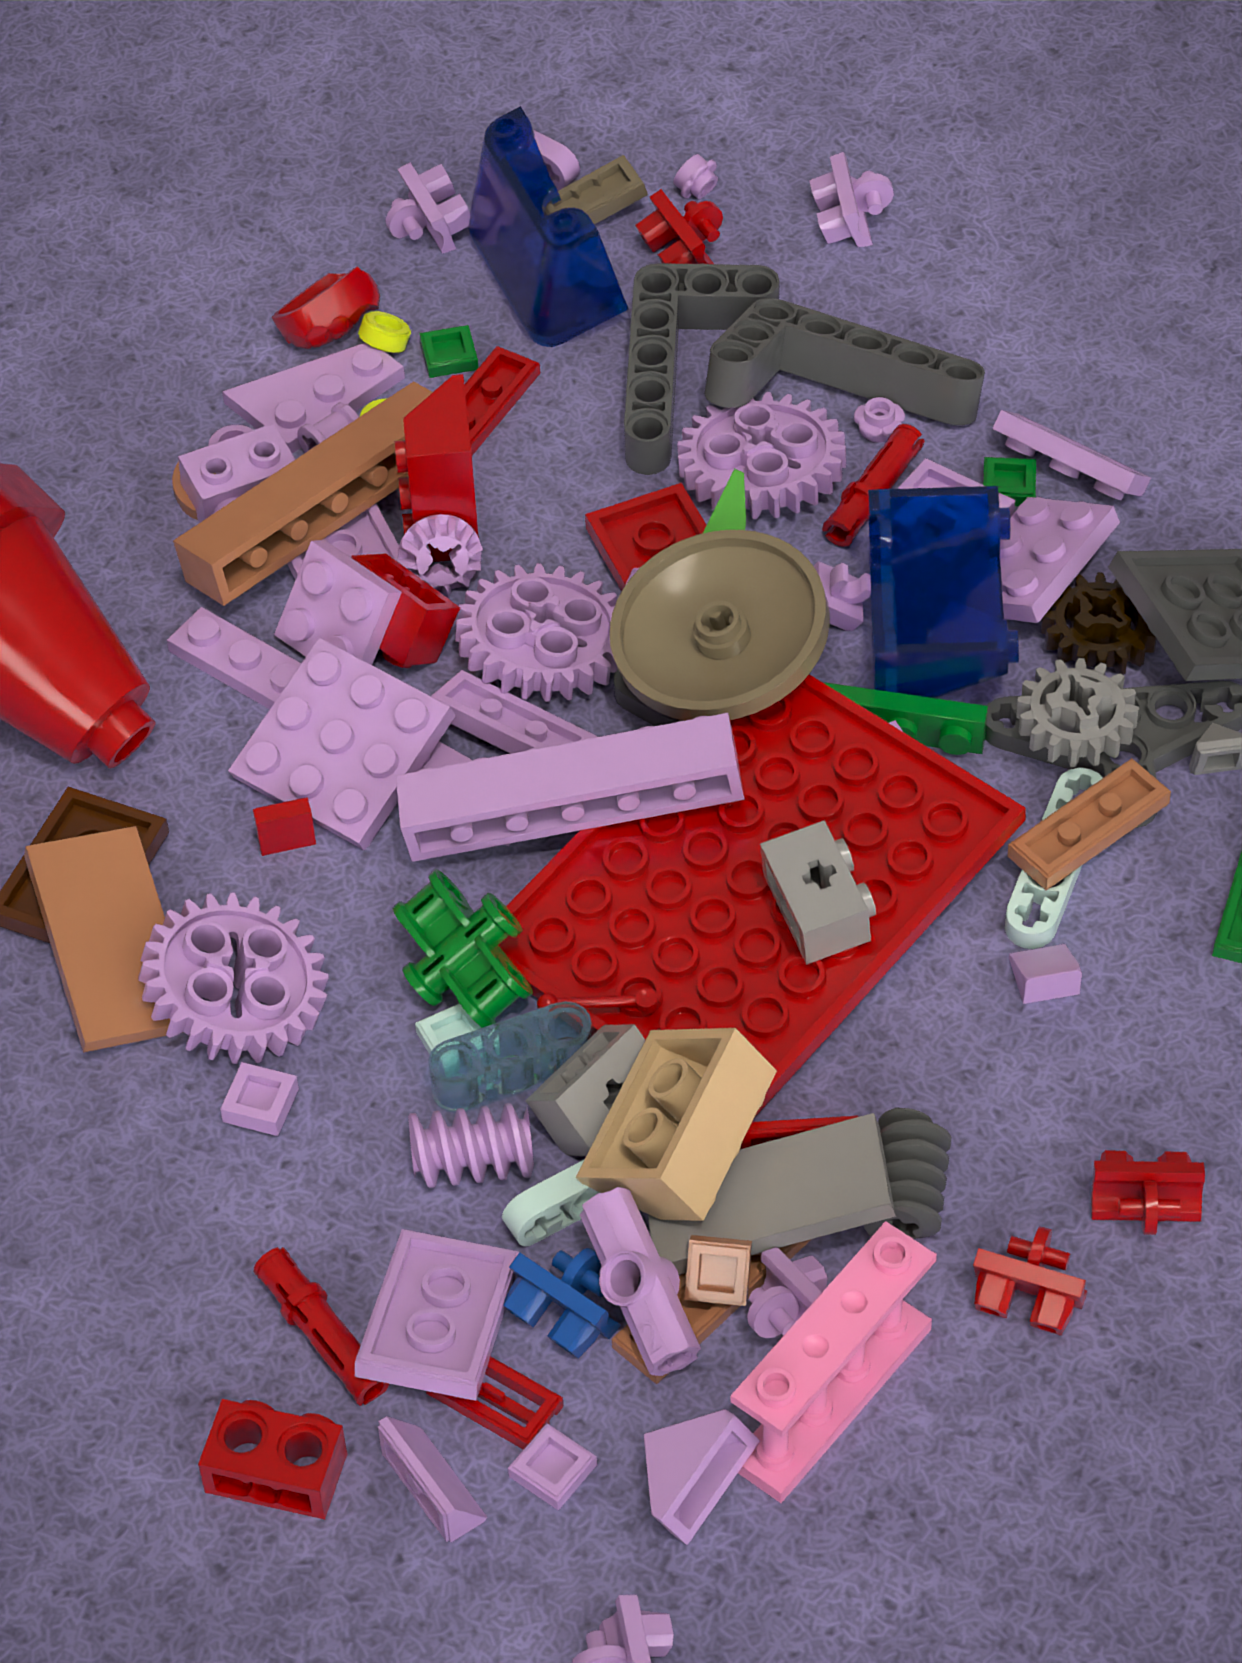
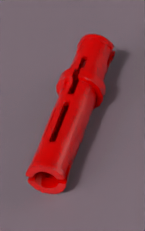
(879, 474)
(305, 1305)

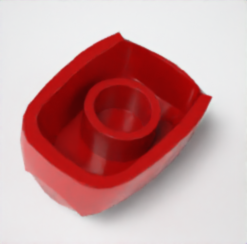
(327, 308)

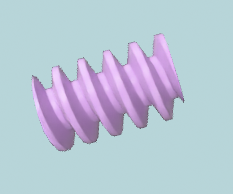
(471, 1145)

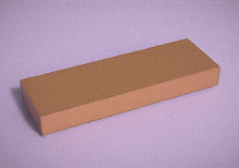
(1088, 824)

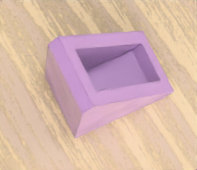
(693, 1468)

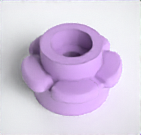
(696, 177)
(878, 419)

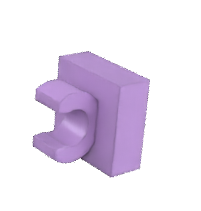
(844, 594)

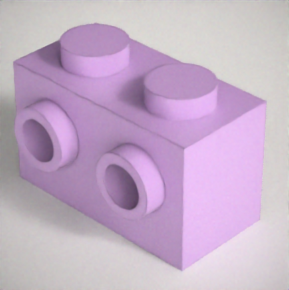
(238, 466)

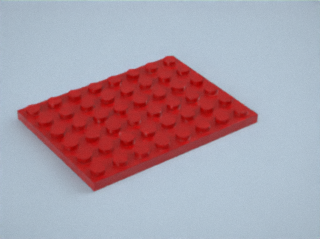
(686, 896)

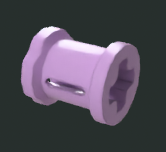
(340, 416)

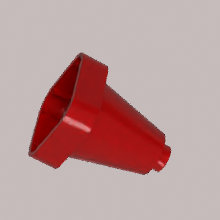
(60, 659)

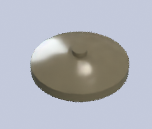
(719, 625)

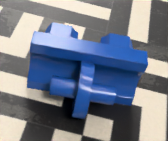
(537, 1288)

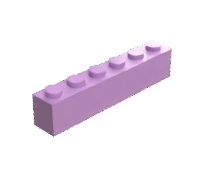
(569, 787)

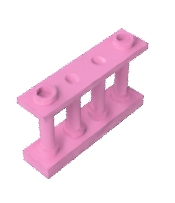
(833, 1360)

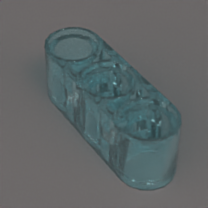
(482, 1055)

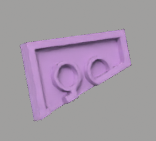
(312, 389)

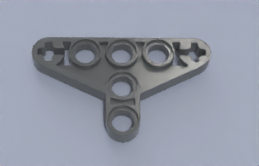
(1155, 739)

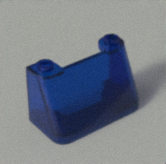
(545, 265)
(938, 589)

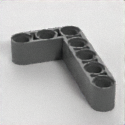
(662, 303)
(842, 355)

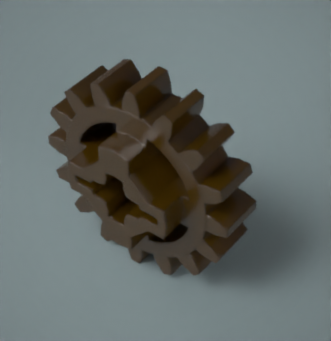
(1098, 627)

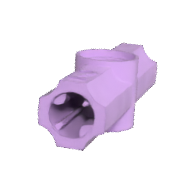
(653, 1307)

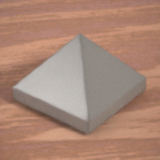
(1217, 751)

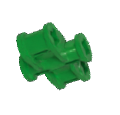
(462, 949)

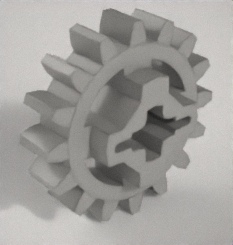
(1073, 710)

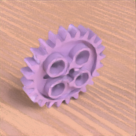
(777, 446)
(538, 632)
(182, 974)

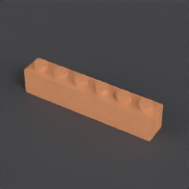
(298, 503)

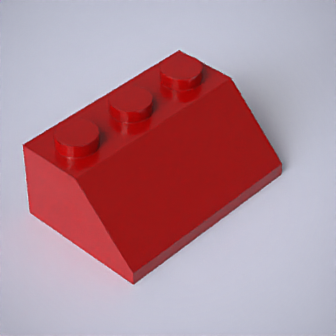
(437, 460)

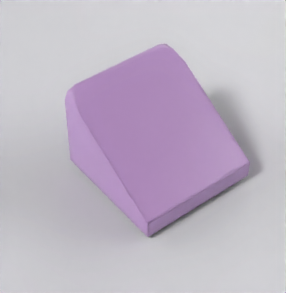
(1046, 973)

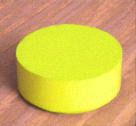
(384, 332)

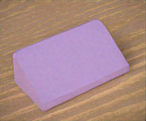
(429, 1478)

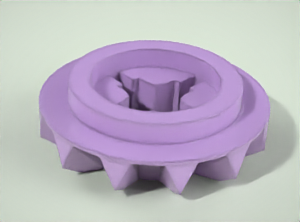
(442, 533)

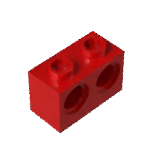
(267, 1471)

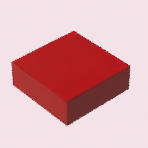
(284, 826)

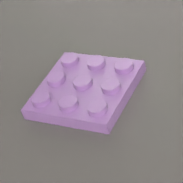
(341, 742)

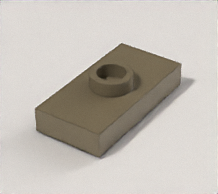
(602, 191)

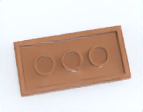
(98, 918)

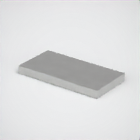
(792, 1191)

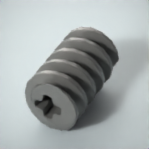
(916, 1169)

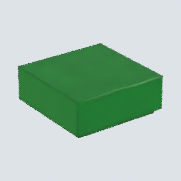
(449, 351)
(1013, 477)

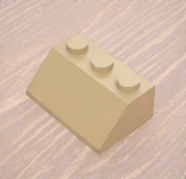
(679, 1121)

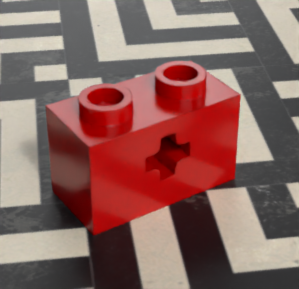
(420, 617)

